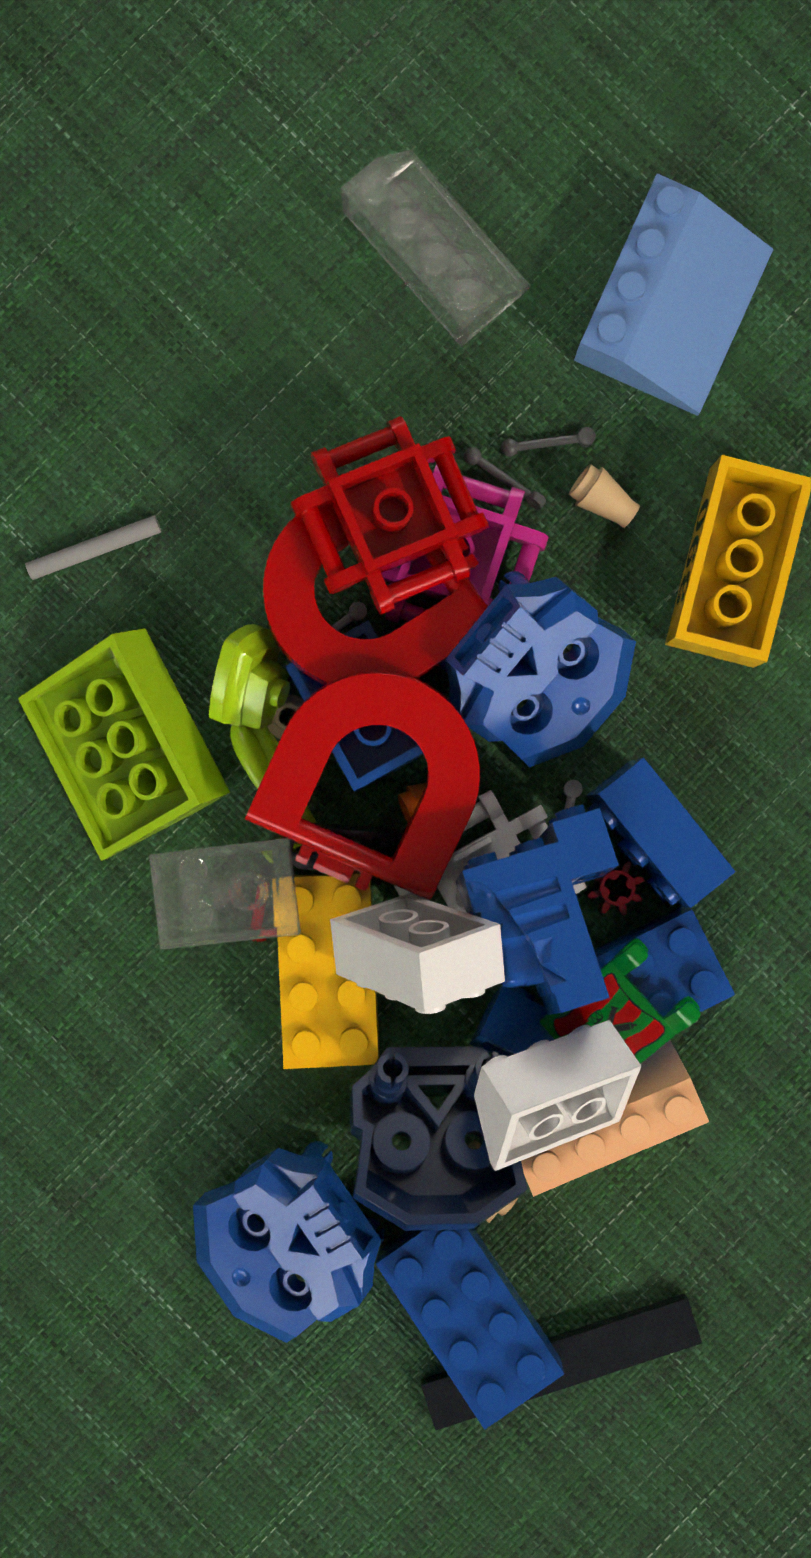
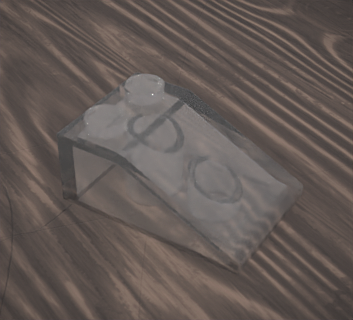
(224, 893)

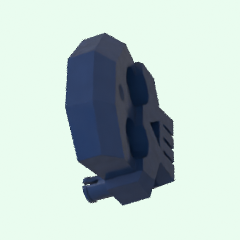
(438, 1178)

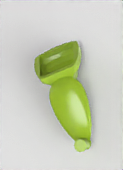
(246, 694)

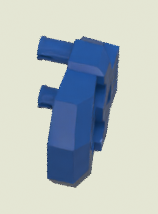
(519, 656)
(306, 1231)

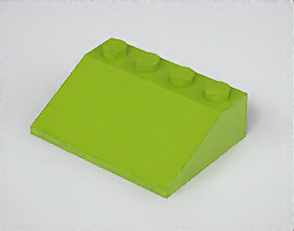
(123, 742)

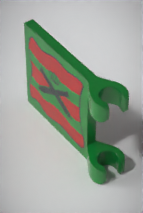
(627, 1008)

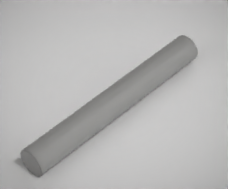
(93, 547)

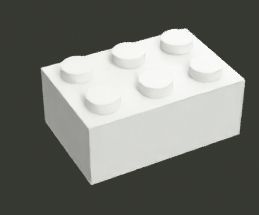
(418, 952)

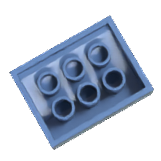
(674, 297)

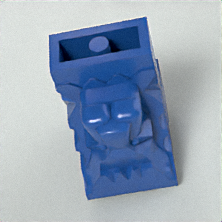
(539, 910)

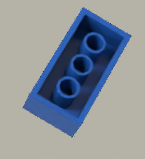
(471, 1318)

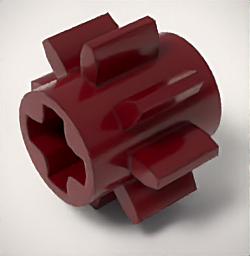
(618, 900)

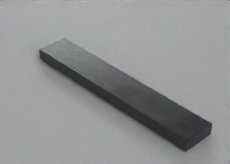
(589, 1353)

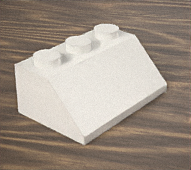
(554, 1092)

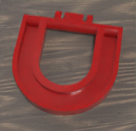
(329, 654)
(443, 807)

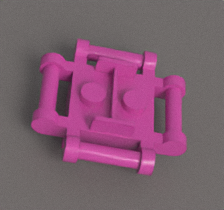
(486, 546)

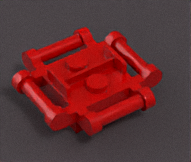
(390, 513)

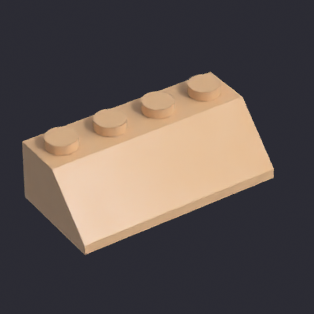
(657, 1110)

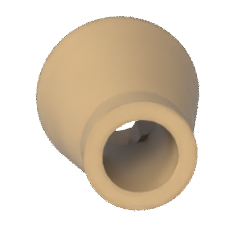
(603, 496)

